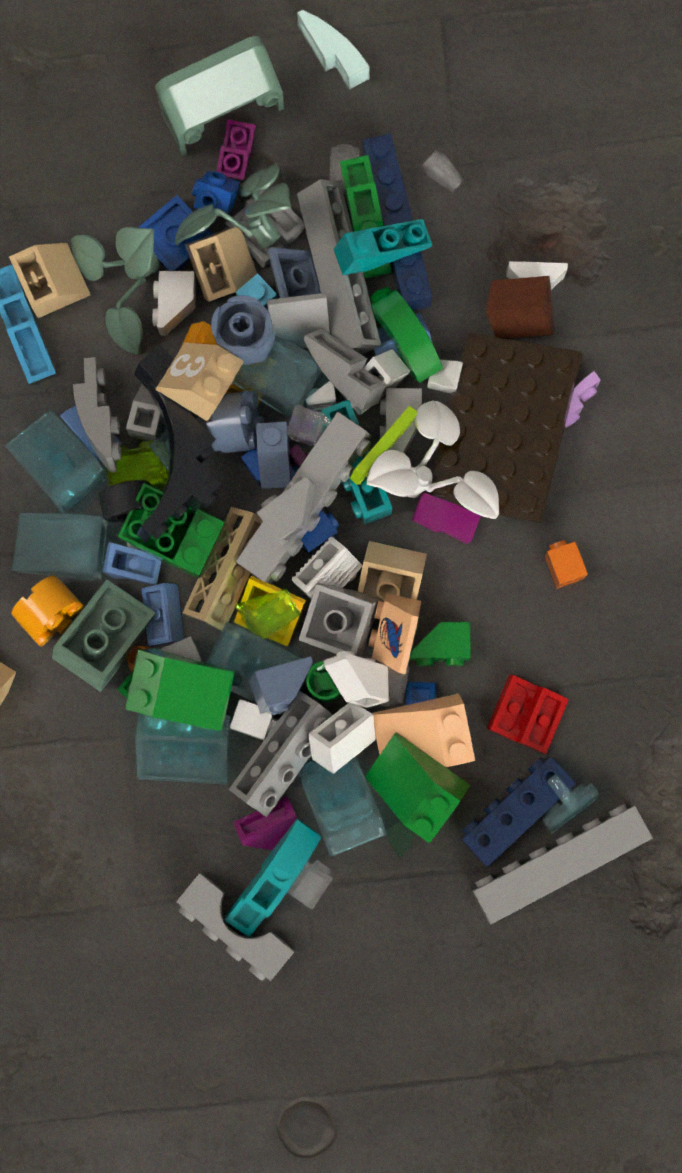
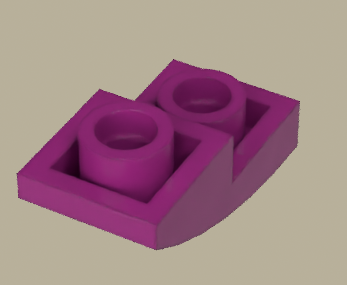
(236, 149)
(446, 517)

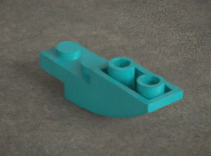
(274, 878)

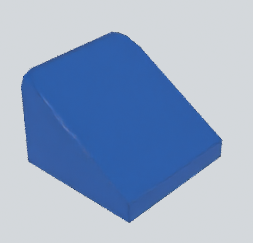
(420, 692)

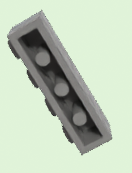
(280, 755)

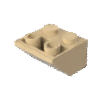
(221, 262)
(49, 277)

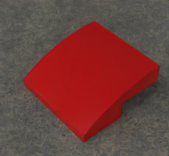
(527, 714)

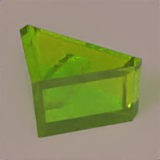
(268, 612)

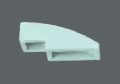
(333, 49)

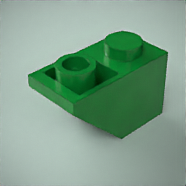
(444, 643)

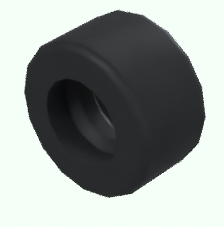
(120, 499)

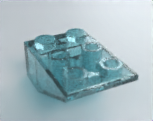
(342, 805)

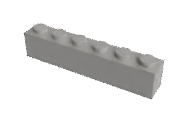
(346, 295)
(326, 466)
(561, 864)

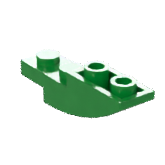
(363, 201)

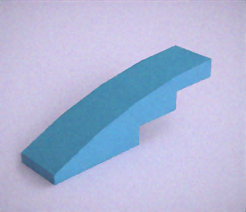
(23, 327)

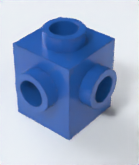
(216, 190)

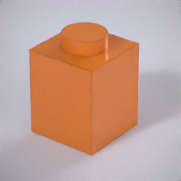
(565, 563)

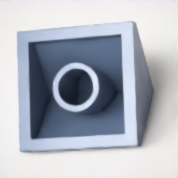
(293, 272)

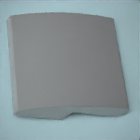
(285, 221)
(298, 317)

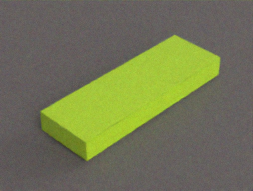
(384, 444)

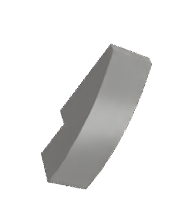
(345, 369)

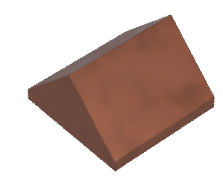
(521, 307)

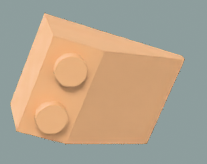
(433, 726)

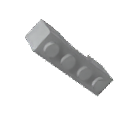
(204, 902)

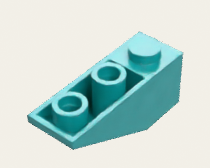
(380, 245)

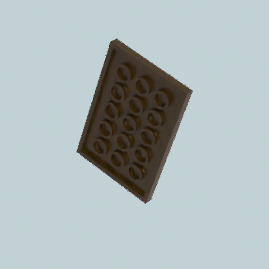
(510, 421)

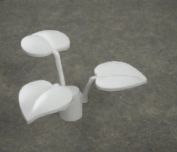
(395, 475)

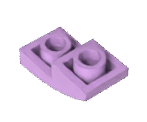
(582, 391)

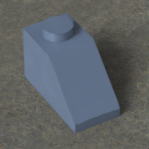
(273, 455)
(279, 685)

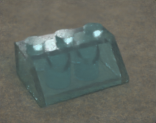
(181, 751)

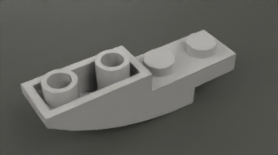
(97, 416)

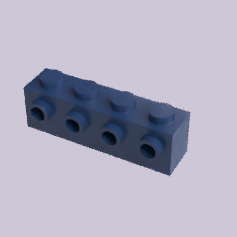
(516, 812)

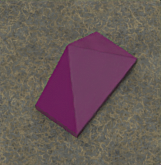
(263, 831)

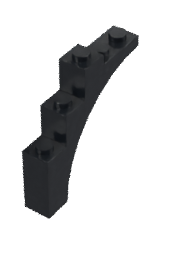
(189, 446)

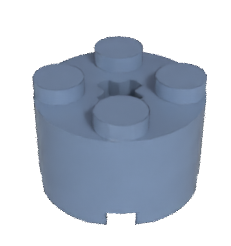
(239, 314)
(235, 423)

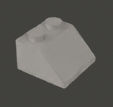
(339, 619)

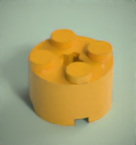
(47, 610)

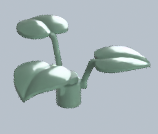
(260, 225)
(136, 250)

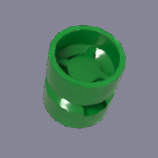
(321, 685)

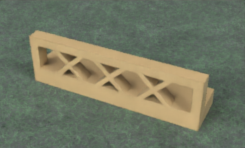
(231, 577)

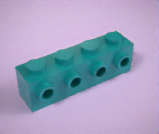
(370, 501)

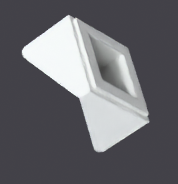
(447, 378)
(321, 397)

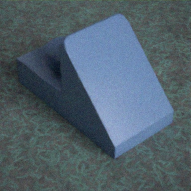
(131, 564)

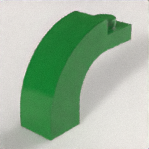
(406, 333)

